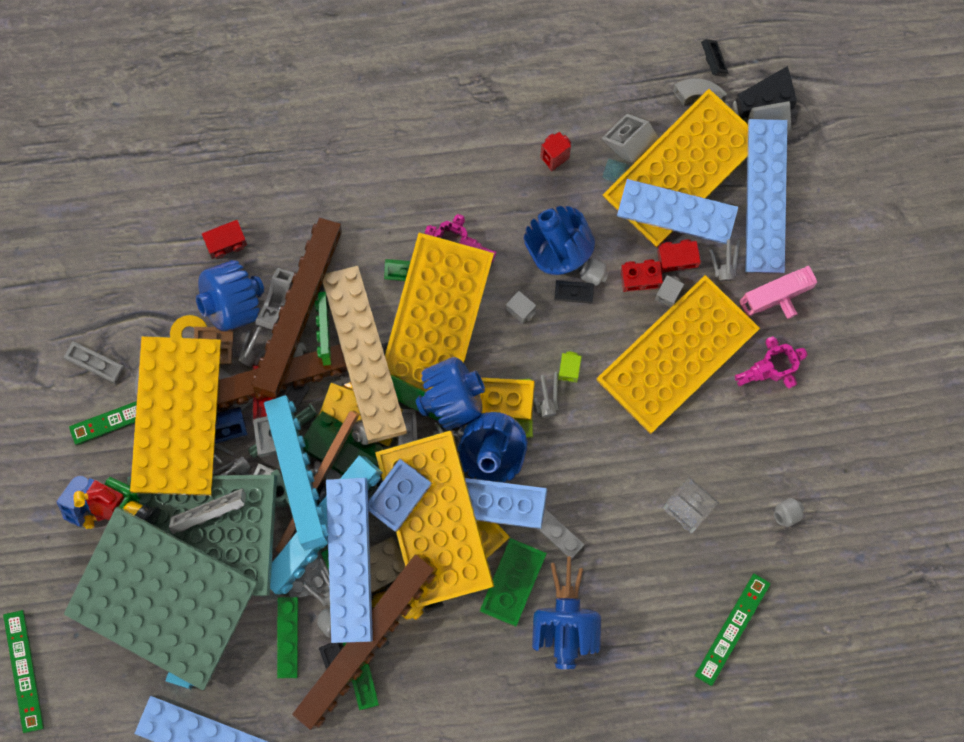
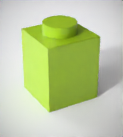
(569, 367)

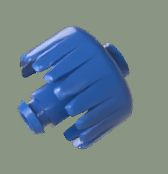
(559, 240)
(228, 296)
(453, 393)
(493, 447)
(569, 628)

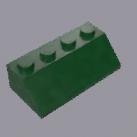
(321, 436)

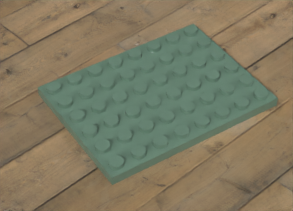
(239, 536)
(161, 598)

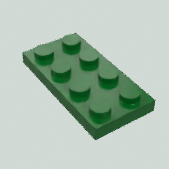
(513, 582)

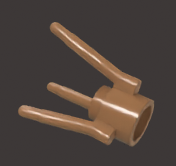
(567, 591)

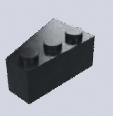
(771, 90)

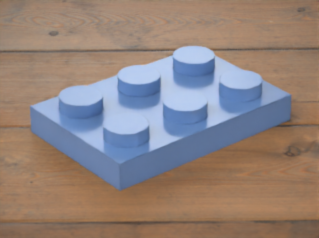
(398, 495)

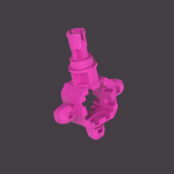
(456, 227)
(765, 369)

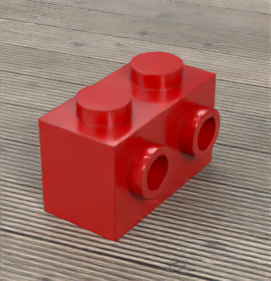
(555, 150)
(224, 239)
(678, 256)
(641, 275)

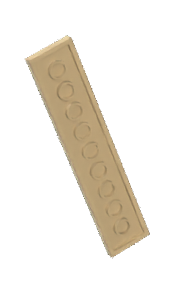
(363, 355)

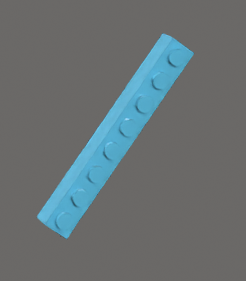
(295, 473)
(293, 558)

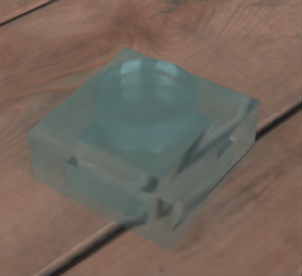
(613, 170)

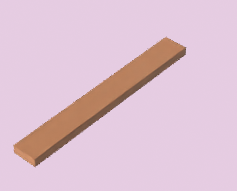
(324, 469)

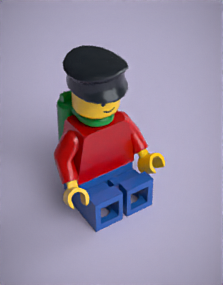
(101, 500)

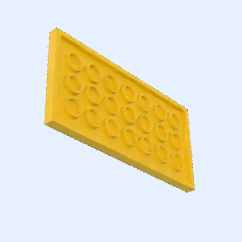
(689, 157)
(436, 306)
(677, 354)
(176, 416)
(443, 521)

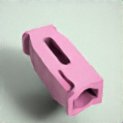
(779, 292)

